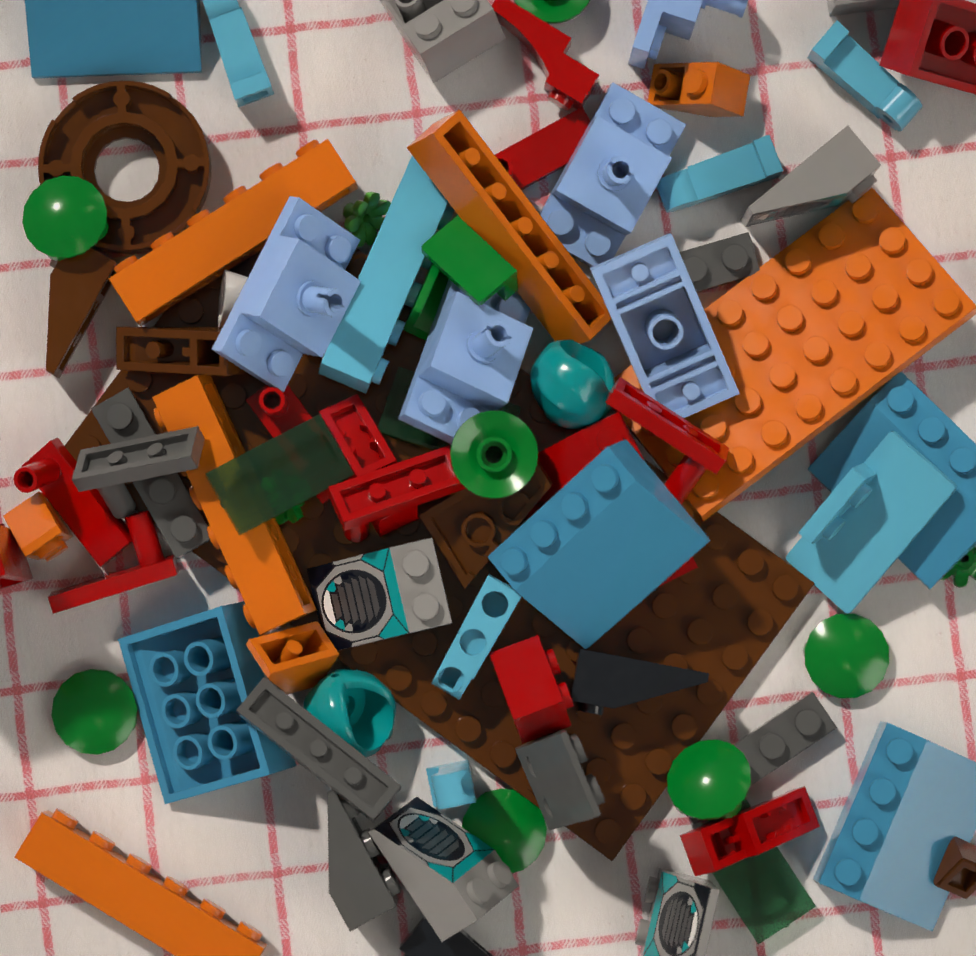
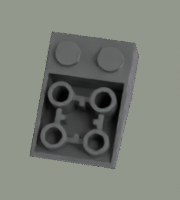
(558, 779)
(355, 875)

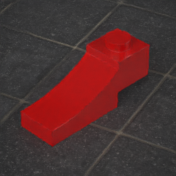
(566, 78)
(364, 450)
(749, 832)

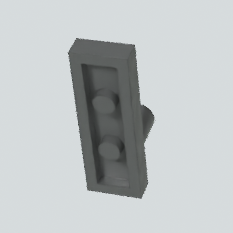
(136, 459)

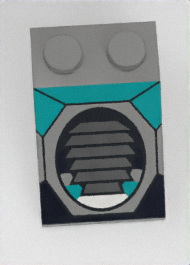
(824, 180)
(380, 594)
(442, 866)
(678, 915)

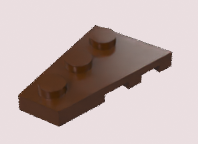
(474, 526)

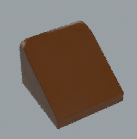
(958, 868)

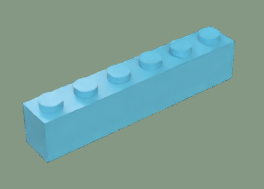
(387, 282)

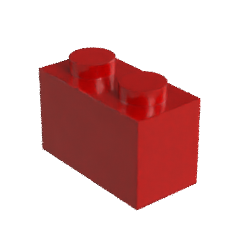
(531, 690)

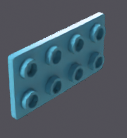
(869, 521)

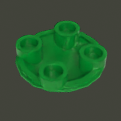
(65, 217)
(846, 655)
(94, 711)
(709, 780)
(508, 826)

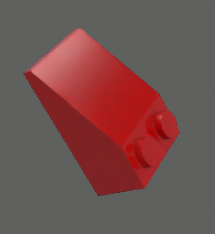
(934, 42)

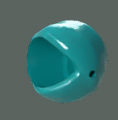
(572, 384)
(354, 708)

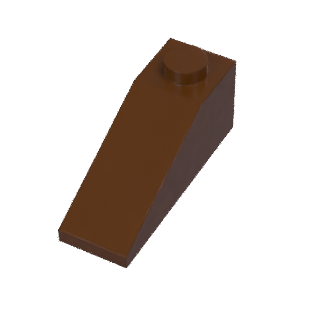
(74, 298)
(171, 351)

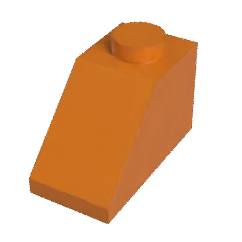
(295, 656)

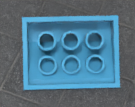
(113, 37)
(910, 413)
(599, 545)
(187, 693)
(899, 824)

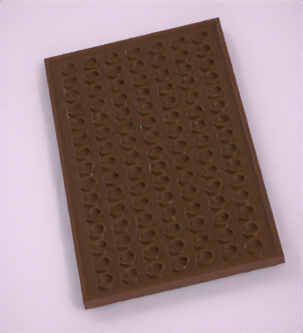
(703, 621)

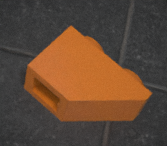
(699, 88)
(38, 528)

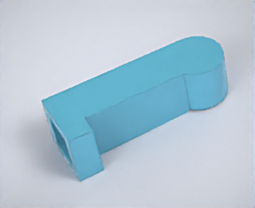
(238, 51)
(863, 78)
(721, 175)
(476, 636)
(451, 784)

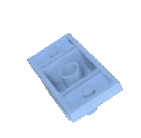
(674, 18)
(611, 175)
(291, 296)
(664, 327)
(466, 362)

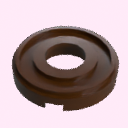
(139, 113)

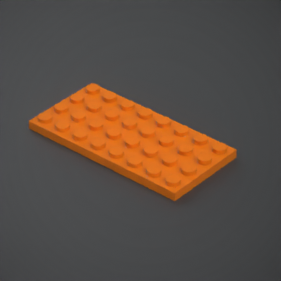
(814, 341)

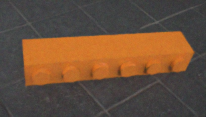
(506, 219)
(229, 234)
(260, 558)
(131, 893)

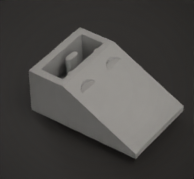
(445, 31)

